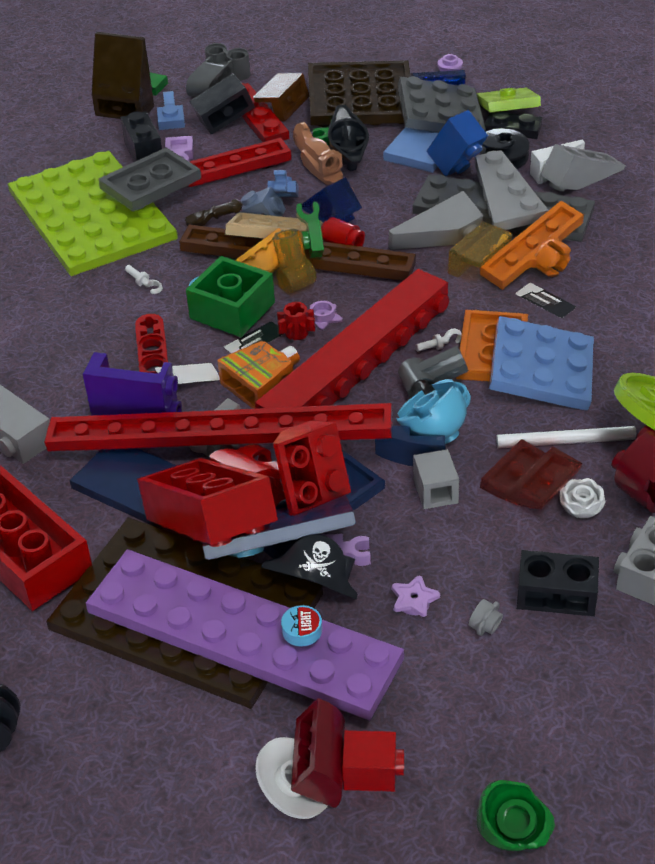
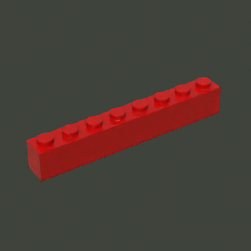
(362, 345)

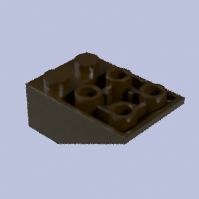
(120, 76)

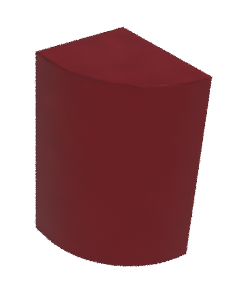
(319, 753)

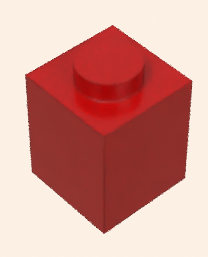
(371, 761)

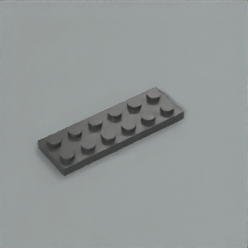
(440, 188)

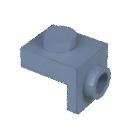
(263, 202)

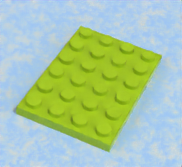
(82, 220)

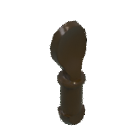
(202, 217)

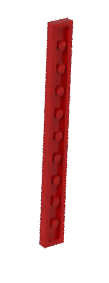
(212, 427)

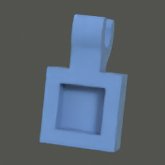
(170, 115)
(283, 185)

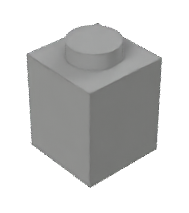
(435, 479)

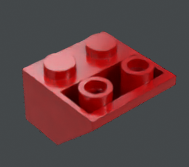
(311, 465)

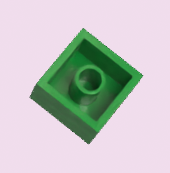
(230, 296)

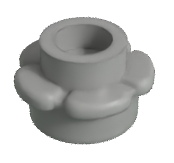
(486, 617)

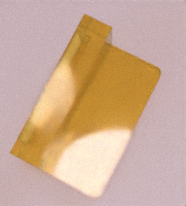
(477, 248)

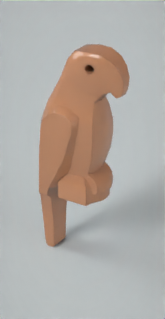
(317, 155)

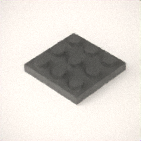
(431, 103)

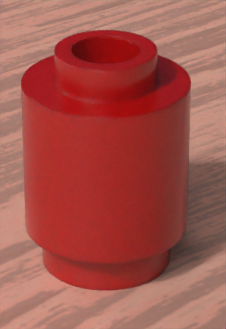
(342, 232)

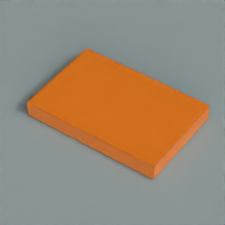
(478, 342)

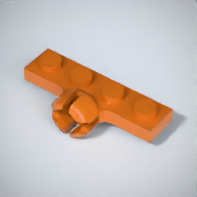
(536, 247)

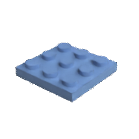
(542, 363)

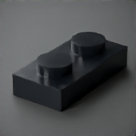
(526, 123)

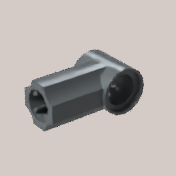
(421, 374)

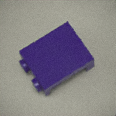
(128, 391)

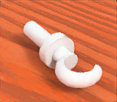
(143, 279)
(438, 341)

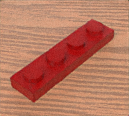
(263, 120)
(241, 160)

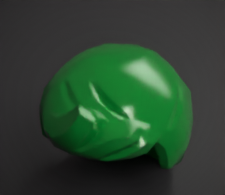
(513, 817)

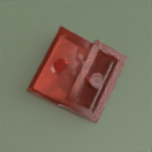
(530, 475)

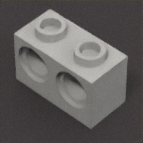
(637, 566)

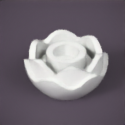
(582, 498)

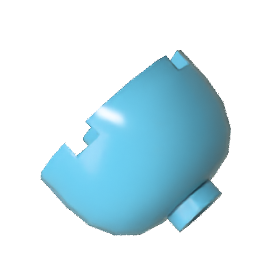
(435, 413)

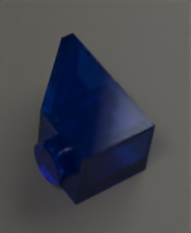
(335, 201)

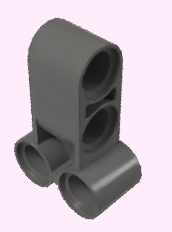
(218, 65)

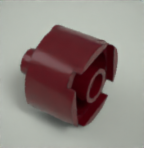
(637, 469)

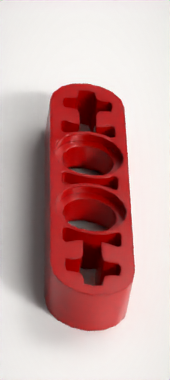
(156, 357)

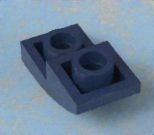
(403, 446)

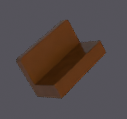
(285, 93)

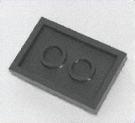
(149, 179)

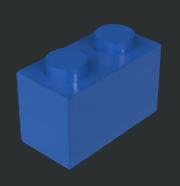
(457, 143)

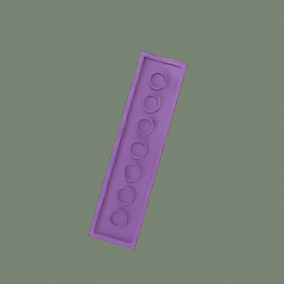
(245, 633)

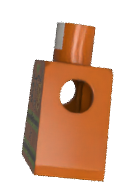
(256, 370)

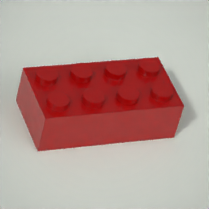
(208, 501)
(36, 546)

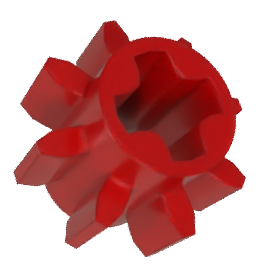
(296, 321)

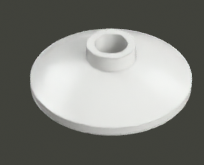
(275, 777)

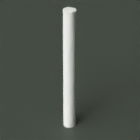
(568, 436)

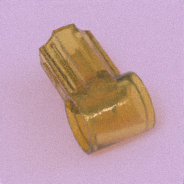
(295, 270)

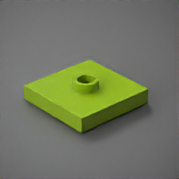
(508, 99)

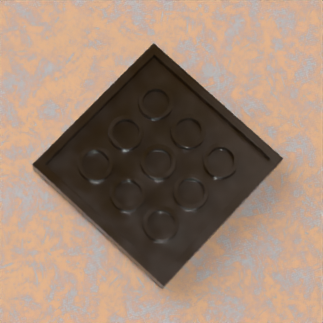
(363, 86)

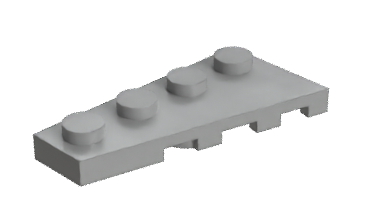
(507, 193)

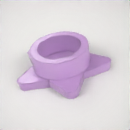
(325, 313)
(411, 605)

